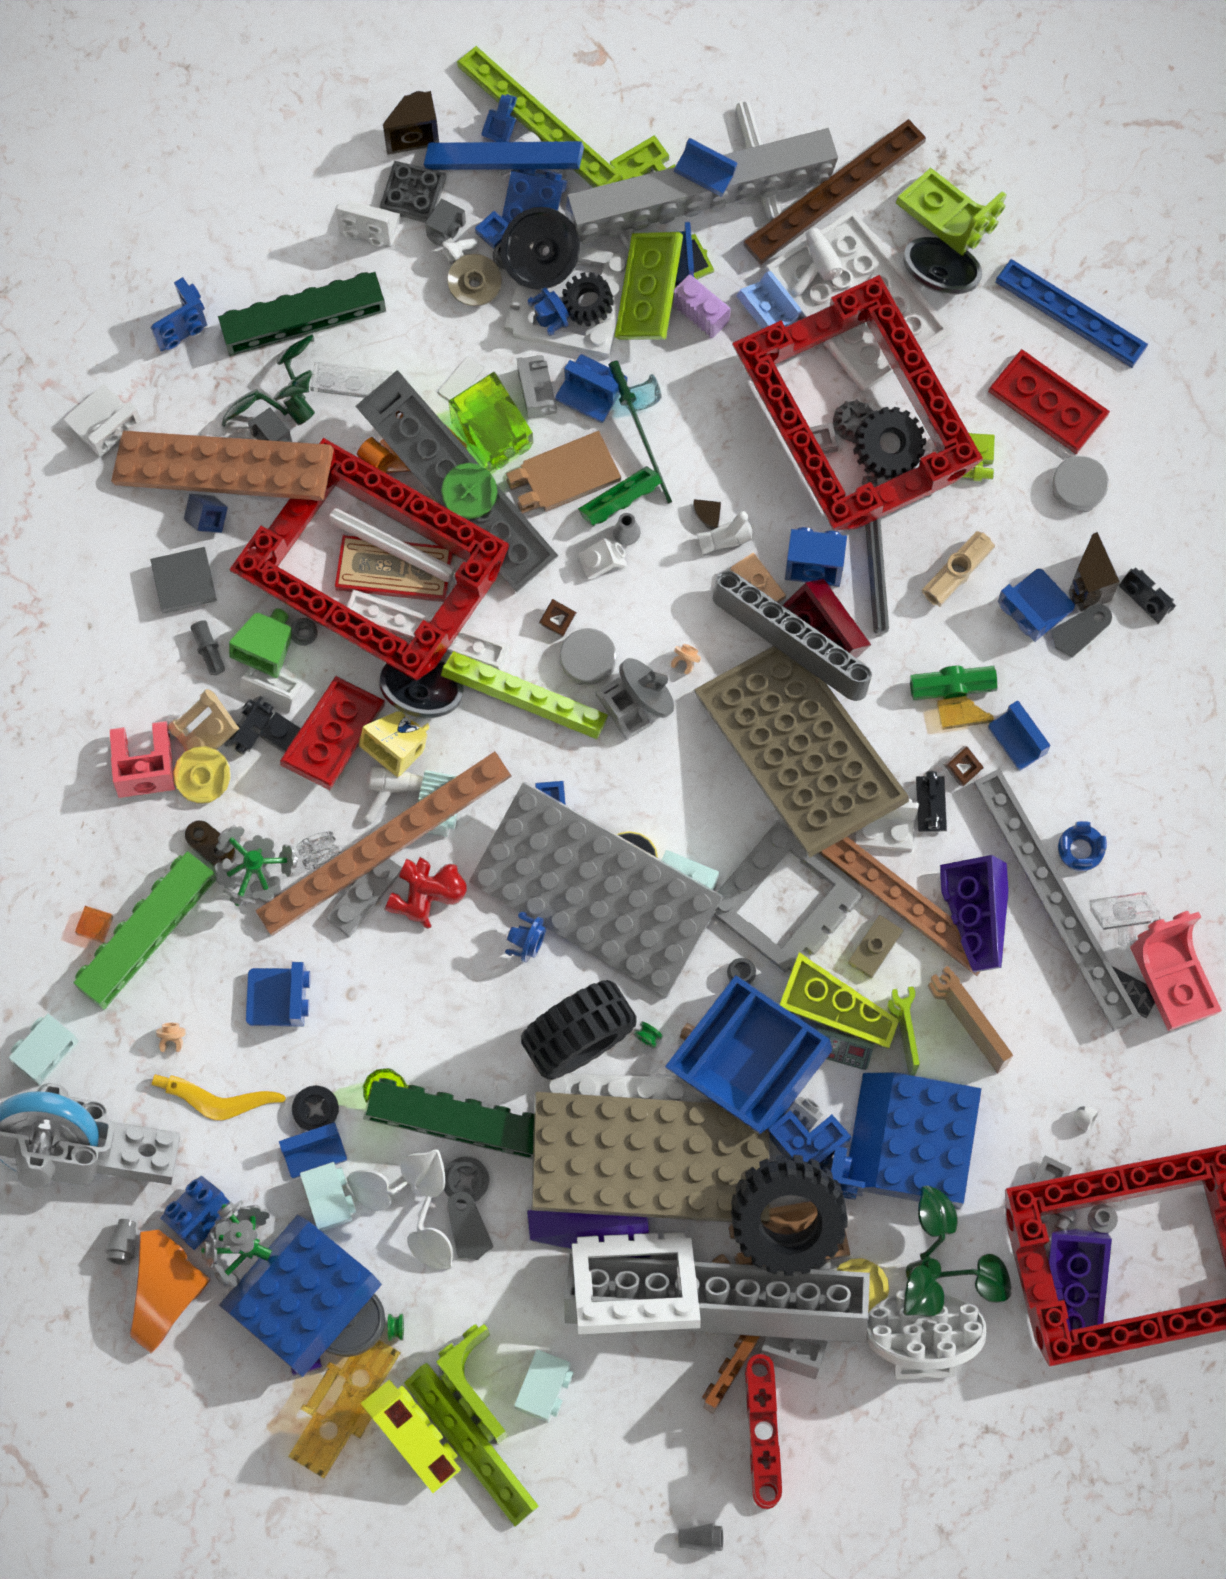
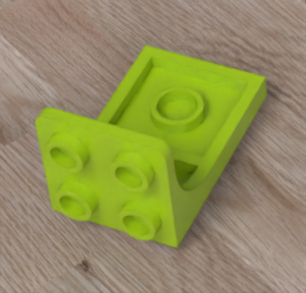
(949, 211)
(452, 1365)

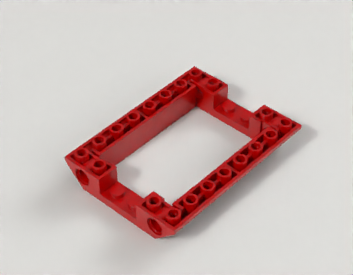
(874, 305)
(476, 546)
(1028, 1236)

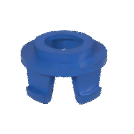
(550, 311)
(1082, 831)
(527, 938)

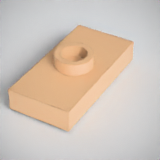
(755, 573)

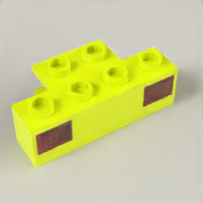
(409, 1433)

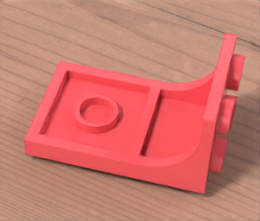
(1174, 972)

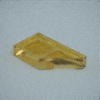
(961, 713)

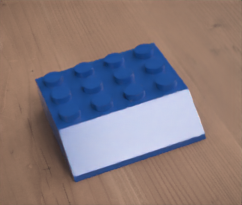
(750, 1055)
(913, 1136)
(301, 1295)

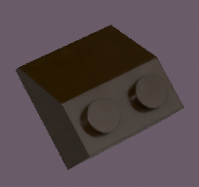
(411, 124)
(1094, 578)

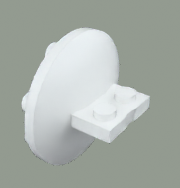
(925, 1344)

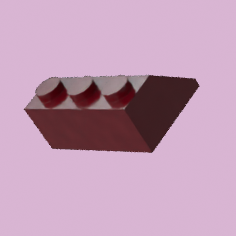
(824, 612)

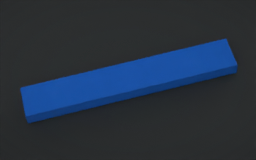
(503, 155)
(1071, 313)

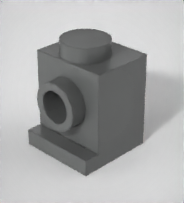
(444, 222)
(269, 427)

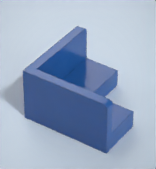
(793, 1138)

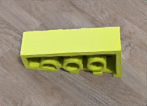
(830, 1002)

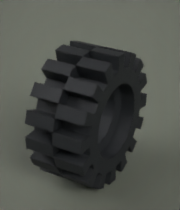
(582, 286)

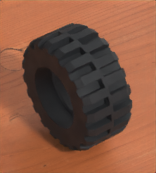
(578, 1029)
(795, 1250)

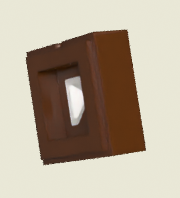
(557, 617)
(963, 765)

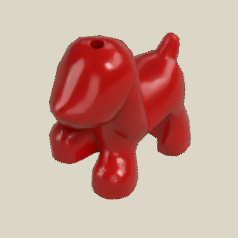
(445, 887)

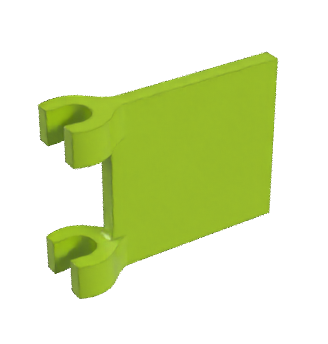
(906, 1027)

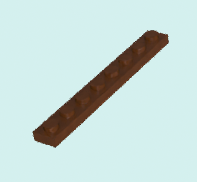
(834, 191)

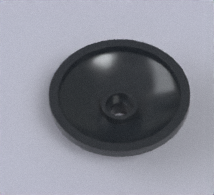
(524, 245)
(941, 267)
(425, 698)

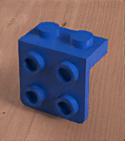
(532, 190)
(182, 322)
(1036, 604)
(278, 996)

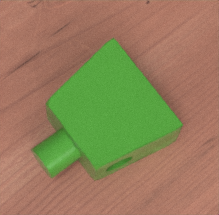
(263, 642)

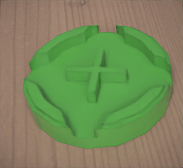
(469, 490)

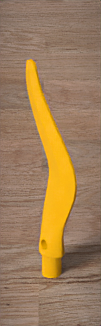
(211, 1105)

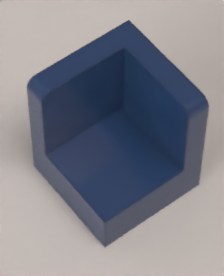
(205, 513)

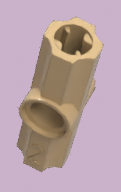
(968, 557)

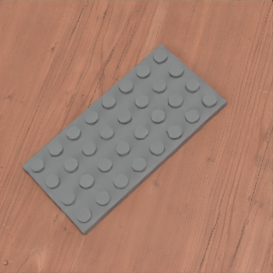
(596, 889)

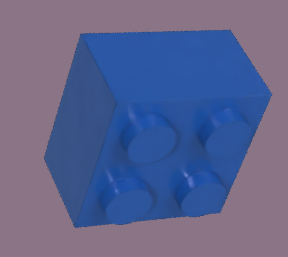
(815, 556)

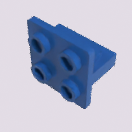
(588, 388)
(840, 1172)
(195, 1211)

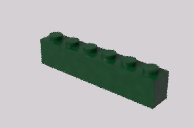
(302, 313)
(449, 1118)

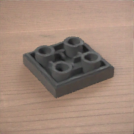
(412, 191)
(183, 579)

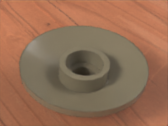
(476, 268)

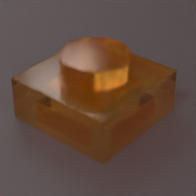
(94, 924)

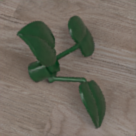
(295, 402)
(922, 1292)

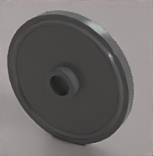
(647, 687)
(362, 1330)

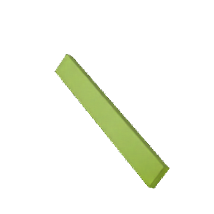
(535, 115)

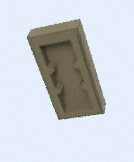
(875, 946)

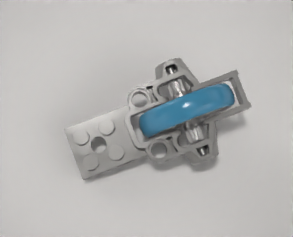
(77, 1126)

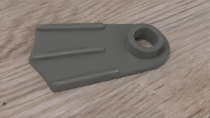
(1080, 630)
(468, 1228)

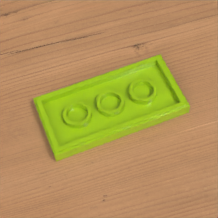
(648, 286)

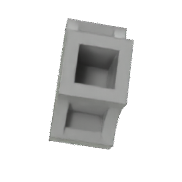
(623, 708)

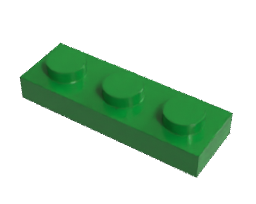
(620, 496)

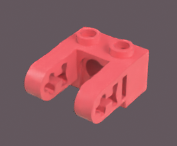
(146, 772)

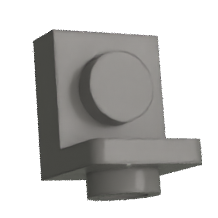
(806, 1111)

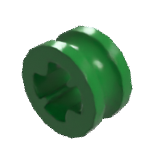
(648, 1034)
(395, 1327)

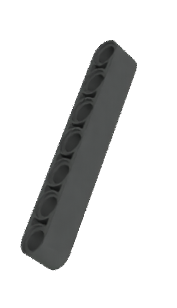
(792, 635)

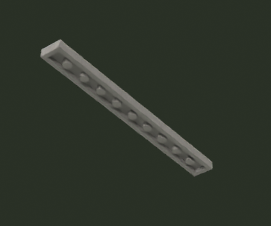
(1057, 900)

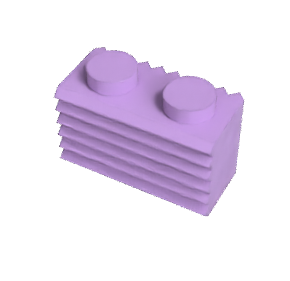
(701, 306)

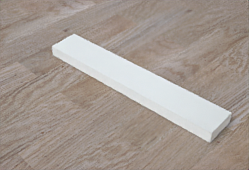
(405, 621)

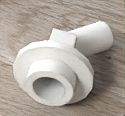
(453, 250)

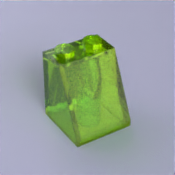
(490, 422)

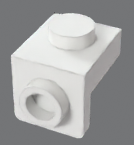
(602, 557)

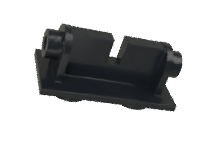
(1140, 589)
(253, 714)
(931, 802)

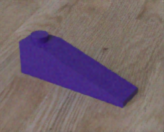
(978, 904)
(563, 1228)
(1080, 1274)

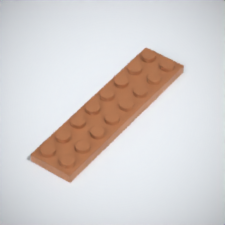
(222, 465)

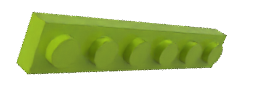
(524, 695)
(471, 1444)

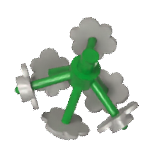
(256, 855)
(240, 1238)

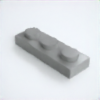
(363, 897)

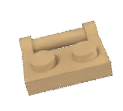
(211, 731)

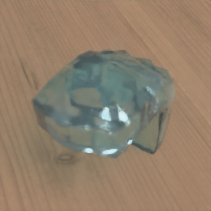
(646, 393)

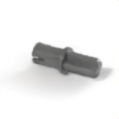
(208, 647)

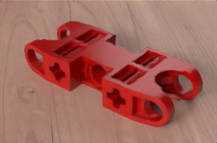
(763, 1414)

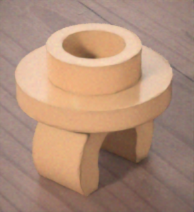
(688, 654)
(170, 1032)

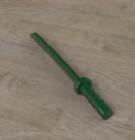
(627, 399)

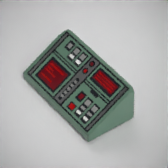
(849, 1050)

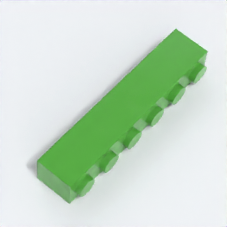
(144, 930)

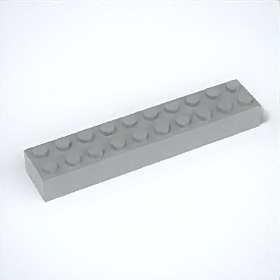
(669, 195)
(740, 1297)

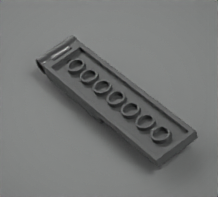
(432, 453)

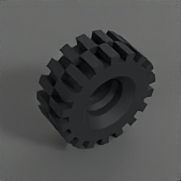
(874, 457)

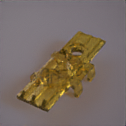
(347, 1412)

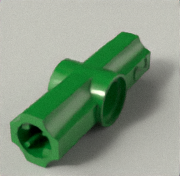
(953, 682)

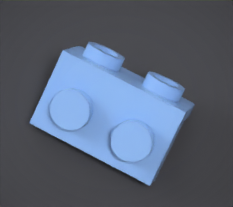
(769, 302)

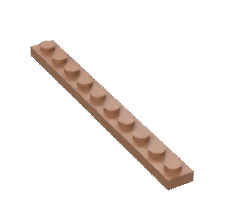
(383, 843)

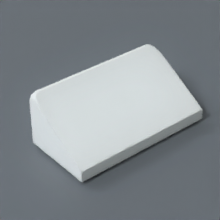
(278, 692)

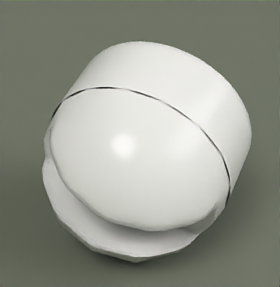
(1085, 1117)

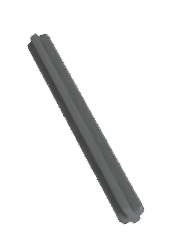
(876, 570)

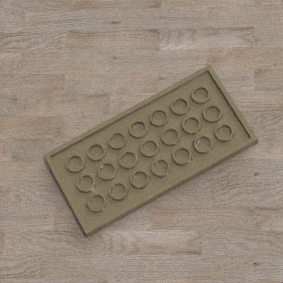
(801, 749)
(640, 1157)

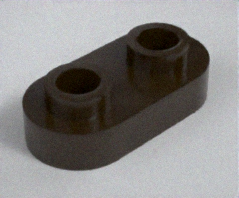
(207, 843)

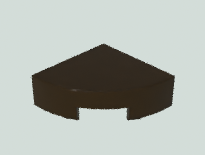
(707, 512)

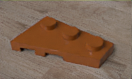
(729, 1371)

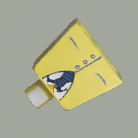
(395, 741)

